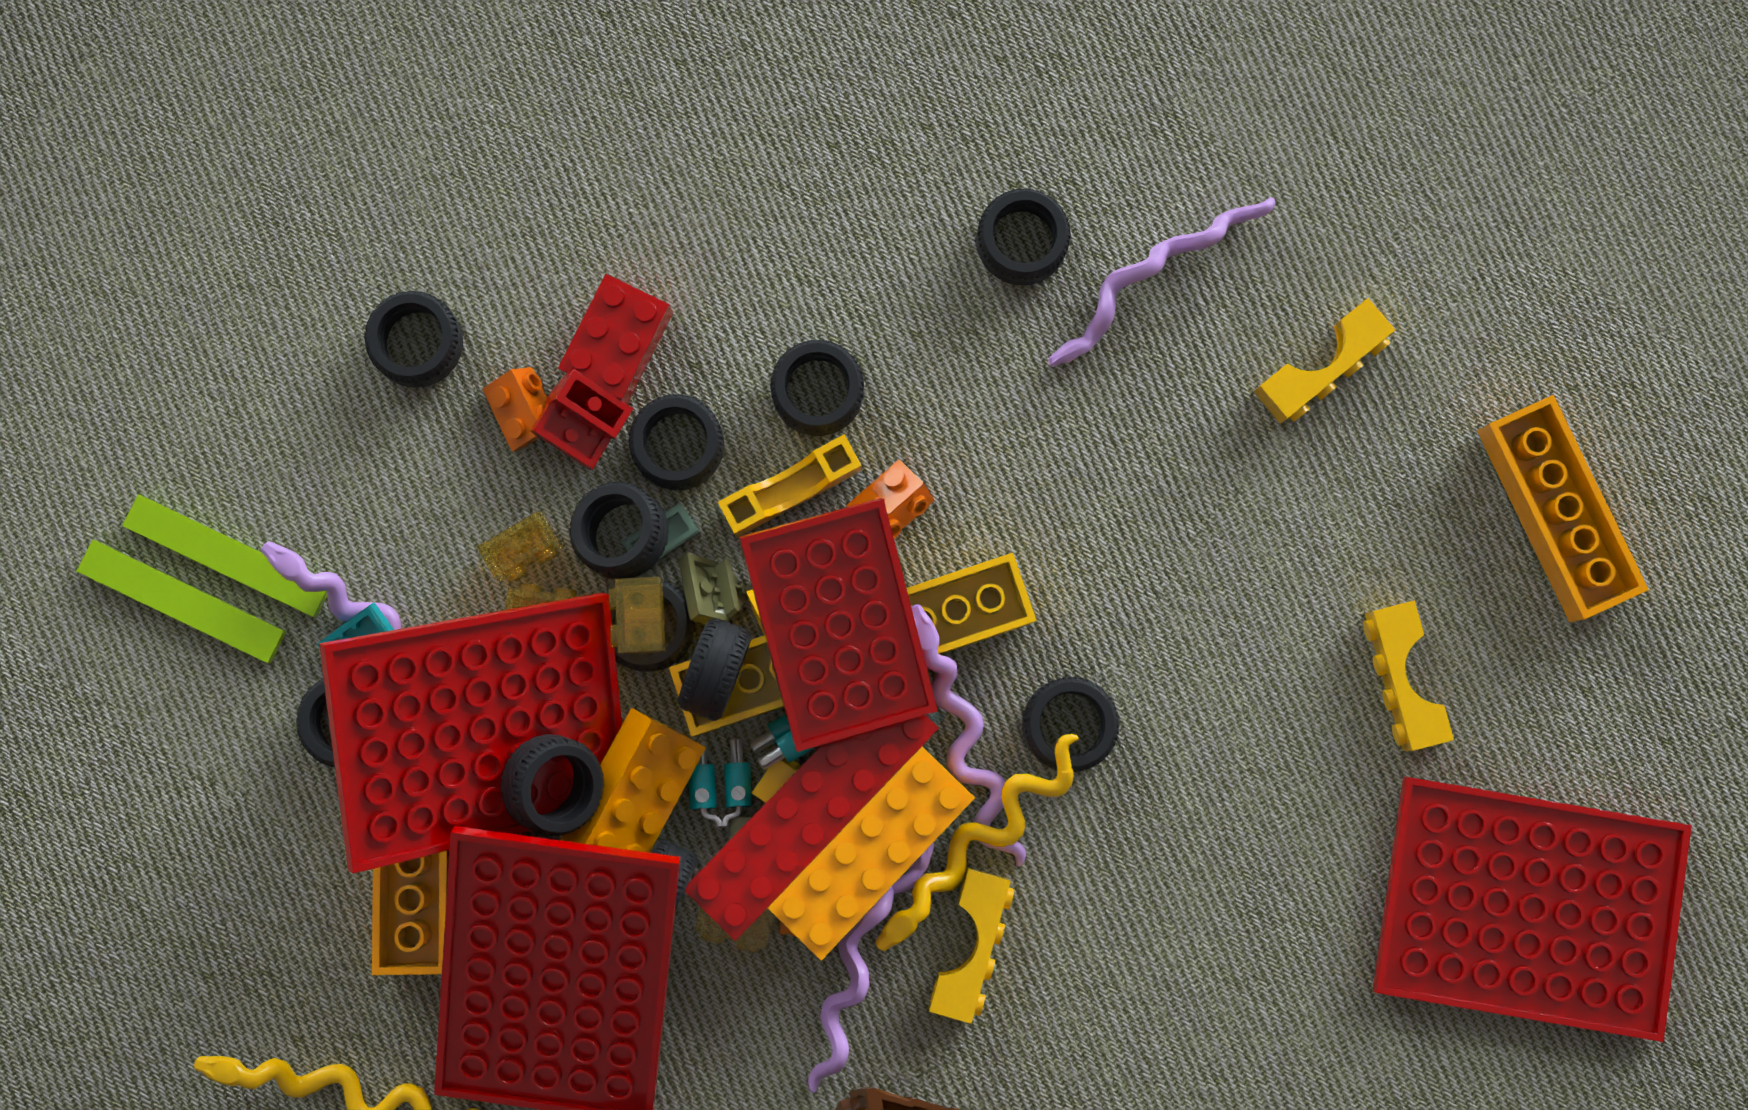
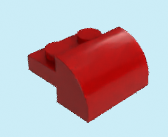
(580, 418)

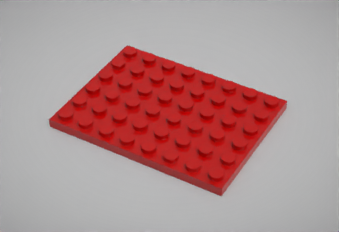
(442, 705)
(1532, 909)
(553, 972)

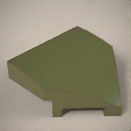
(711, 588)

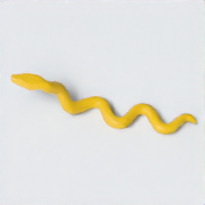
(905, 922)
(233, 1073)

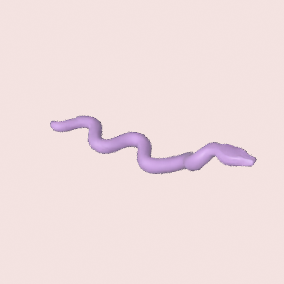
(1151, 266)
(294, 569)
(954, 704)
(858, 972)

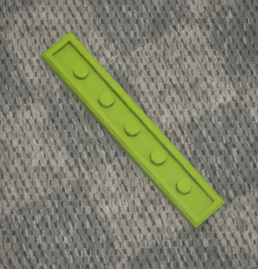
(218, 553)
(181, 601)

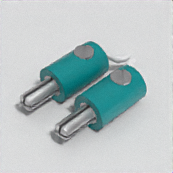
(780, 734)
(737, 785)

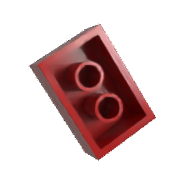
(617, 337)

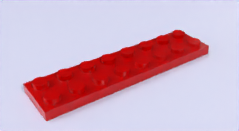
(801, 822)

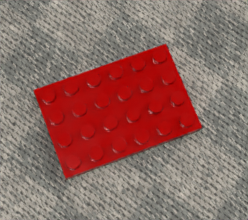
(838, 624)

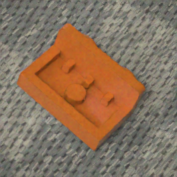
(517, 403)
(902, 493)

